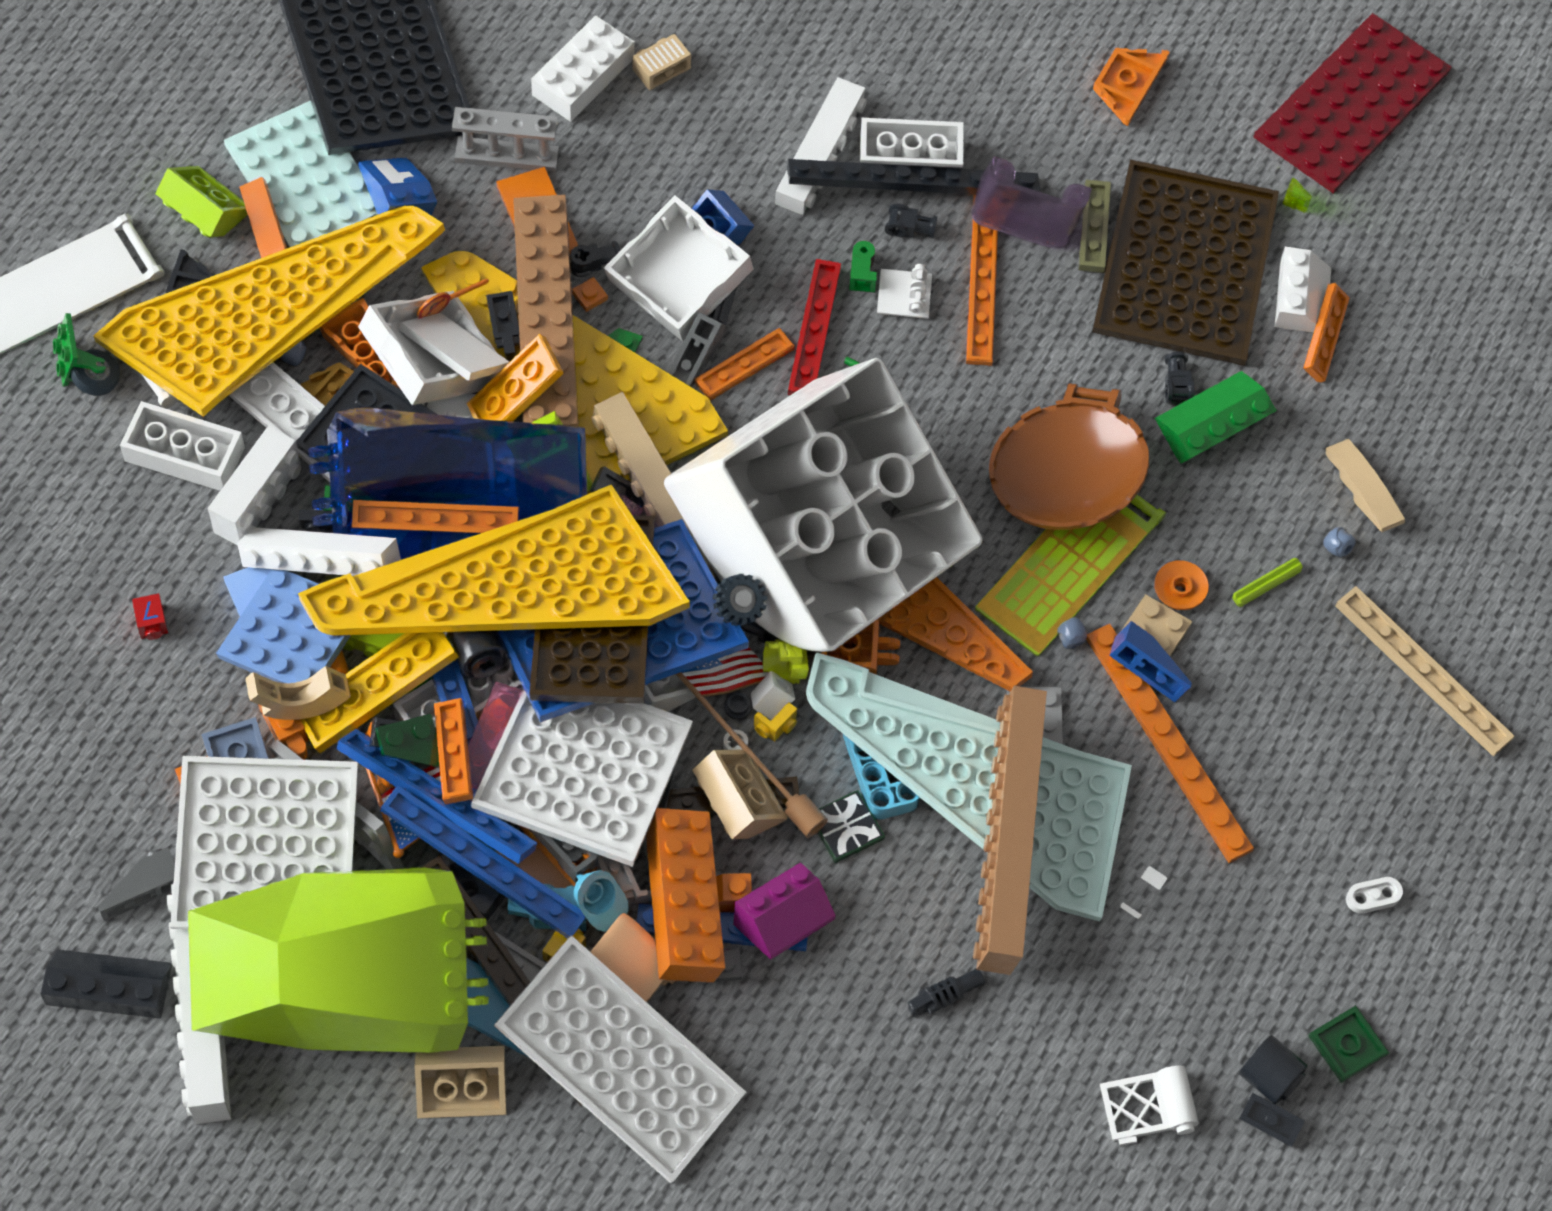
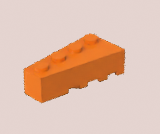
(349, 341)

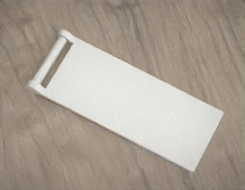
(71, 282)

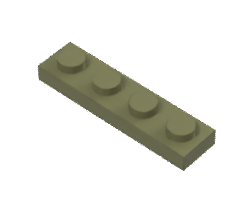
(1095, 227)

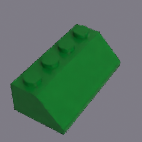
(1214, 415)

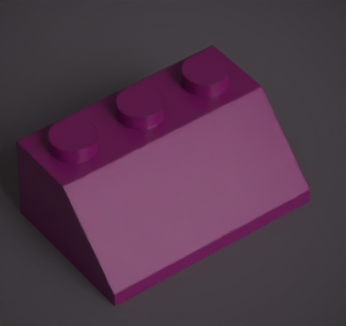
(783, 911)

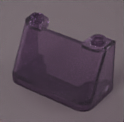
(1025, 211)

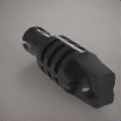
(945, 993)

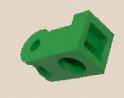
(862, 260)

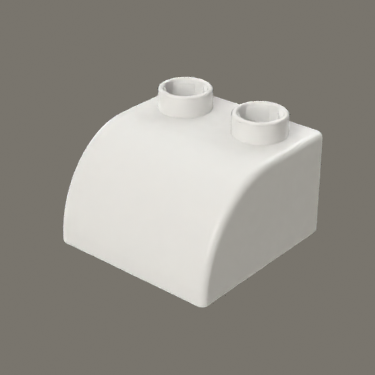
(803, 511)

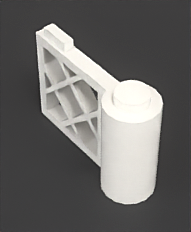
(1173, 1100)

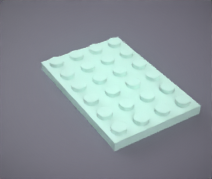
(307, 186)

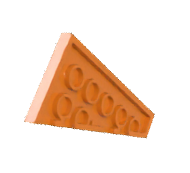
(949, 628)

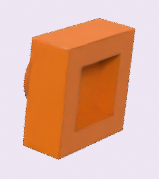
(589, 294)

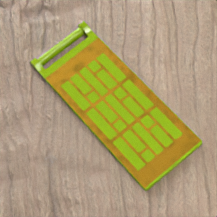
(1063, 574)

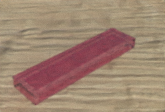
(491, 728)

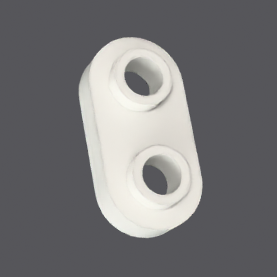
(1372, 894)

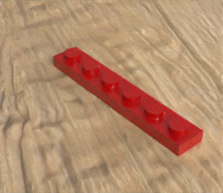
(815, 324)

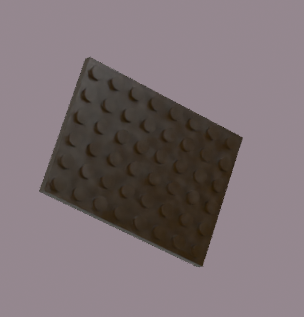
(1186, 262)

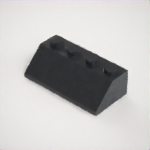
(106, 983)

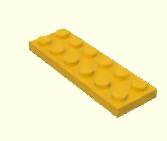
(380, 683)

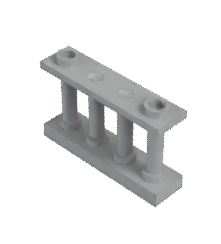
(505, 153)

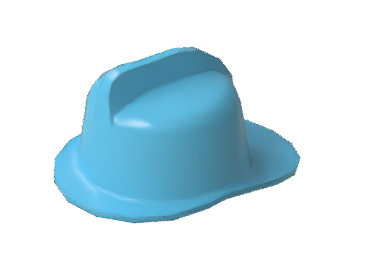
(600, 898)

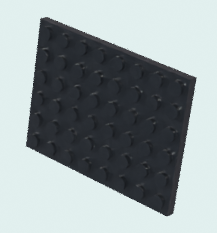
(375, 71)

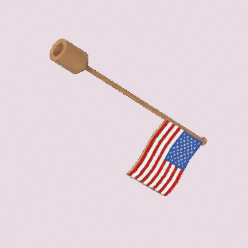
(732, 674)

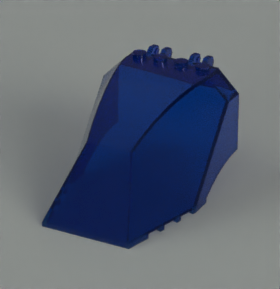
(445, 462)

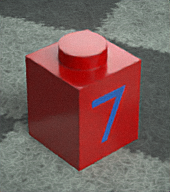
(150, 616)

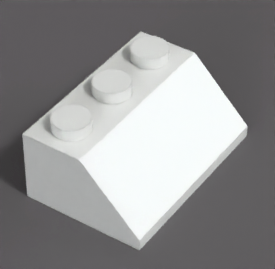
(1300, 289)

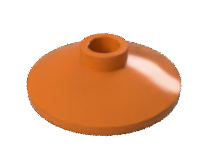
(1185, 575)

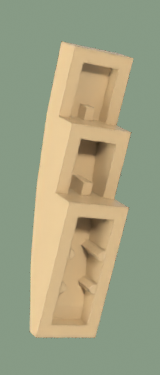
(1366, 485)

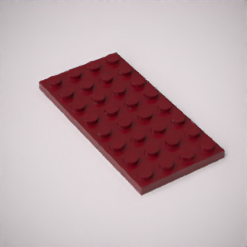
(1352, 102)

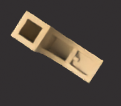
(300, 699)

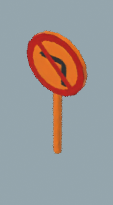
(440, 301)

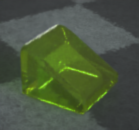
(1297, 196)

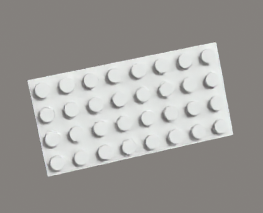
(620, 1059)

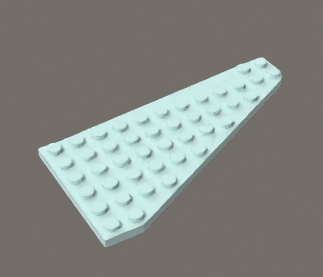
(948, 759)

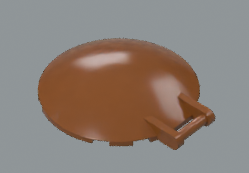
(1070, 461)

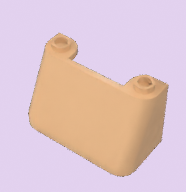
(631, 956)

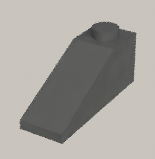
(697, 348)
(144, 883)

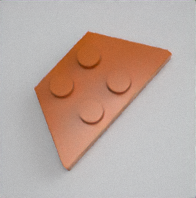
(1128, 80)

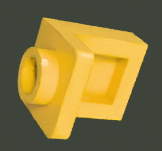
(781, 723)

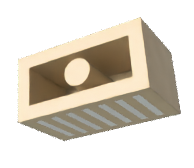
(661, 61)

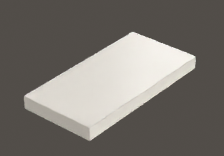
(454, 346)

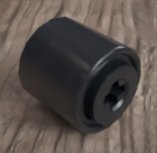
(479, 652)
(1274, 1070)

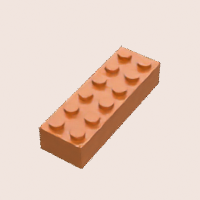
(684, 896)

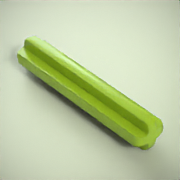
(1267, 582)

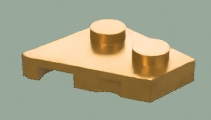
(326, 383)

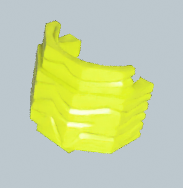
(785, 660)

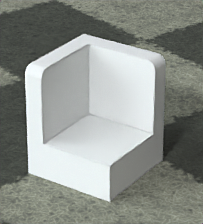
(772, 695)

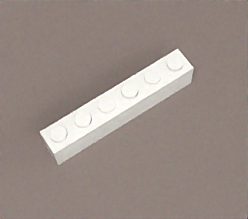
(824, 140)
(316, 551)

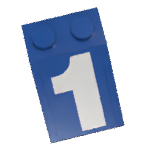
(397, 184)

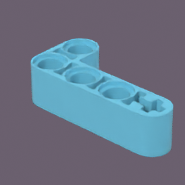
(880, 789)

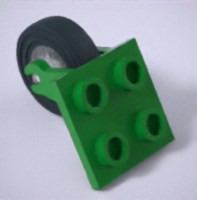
(89, 370)

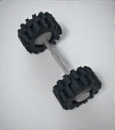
(740, 599)

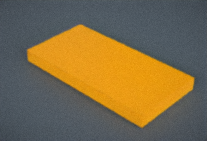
(517, 383)

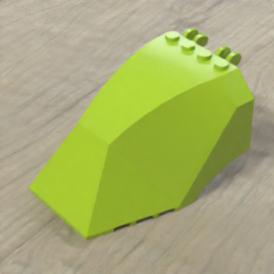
(337, 962)

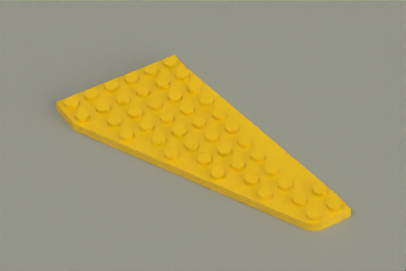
(236, 323)
(669, 410)
(544, 572)

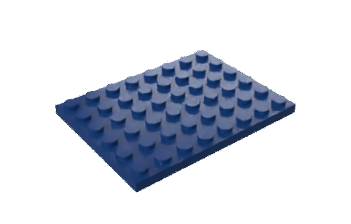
(673, 643)

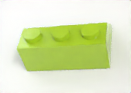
(201, 200)

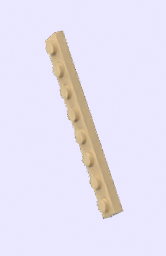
(1425, 671)

